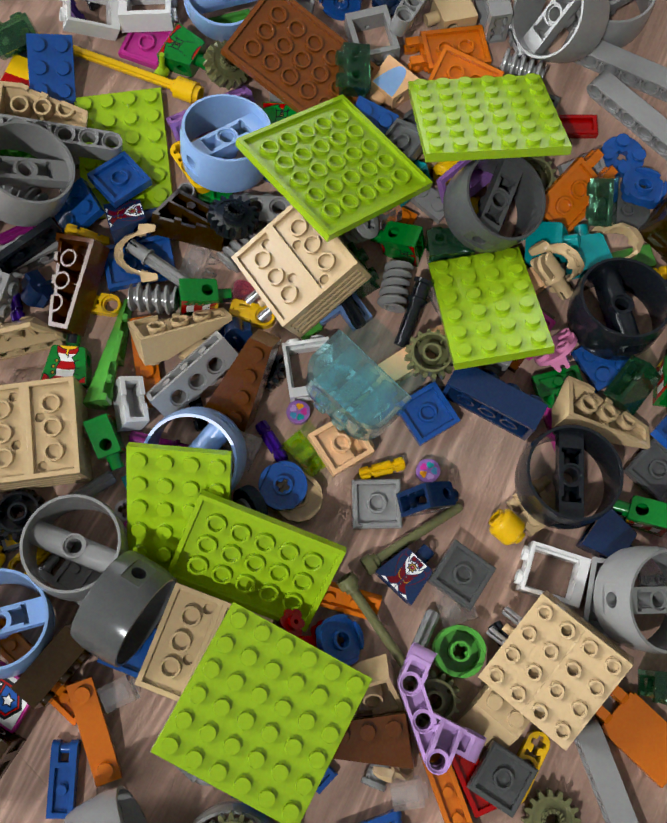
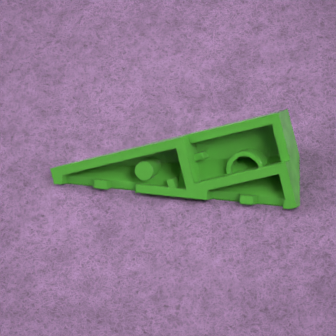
(102, 385)

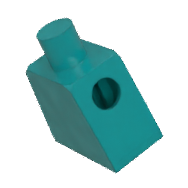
(552, 233)
(592, 248)

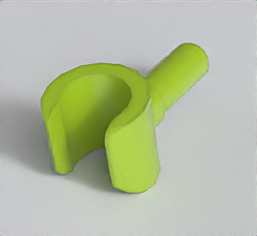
(162, 70)

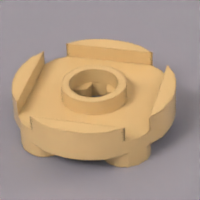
(311, 506)

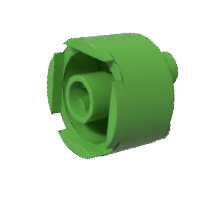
(472, 655)

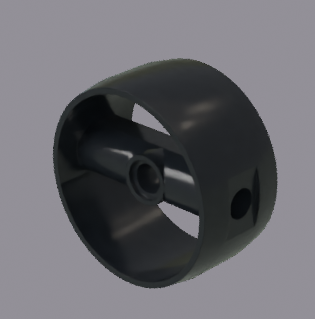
(611, 281)
(569, 458)

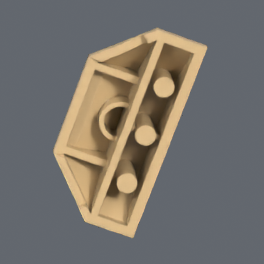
(27, 337)

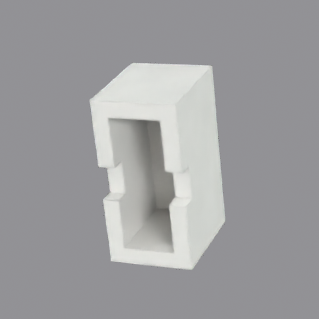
(130, 404)

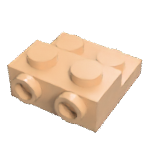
(339, 449)

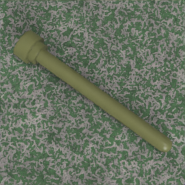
(373, 562)
(349, 585)

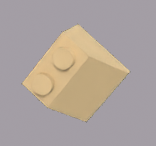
(493, 718)

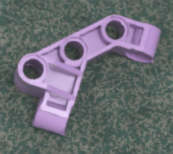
(440, 733)

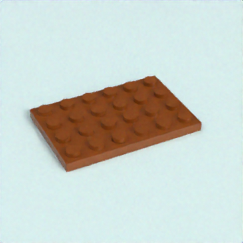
(288, 53)

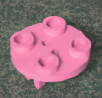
(564, 344)

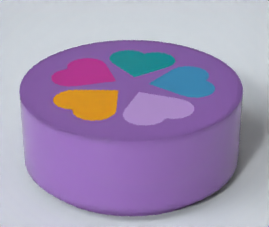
(298, 412)
(427, 471)

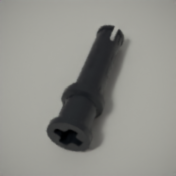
(416, 302)

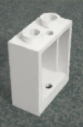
(147, 19)
(90, 28)
(298, 346)
(577, 579)

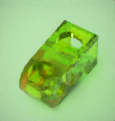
(304, 454)

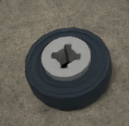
(251, 498)

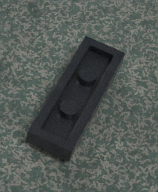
(28, 245)

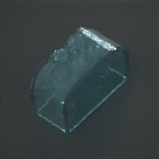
(353, 389)

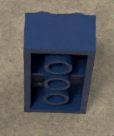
(495, 401)

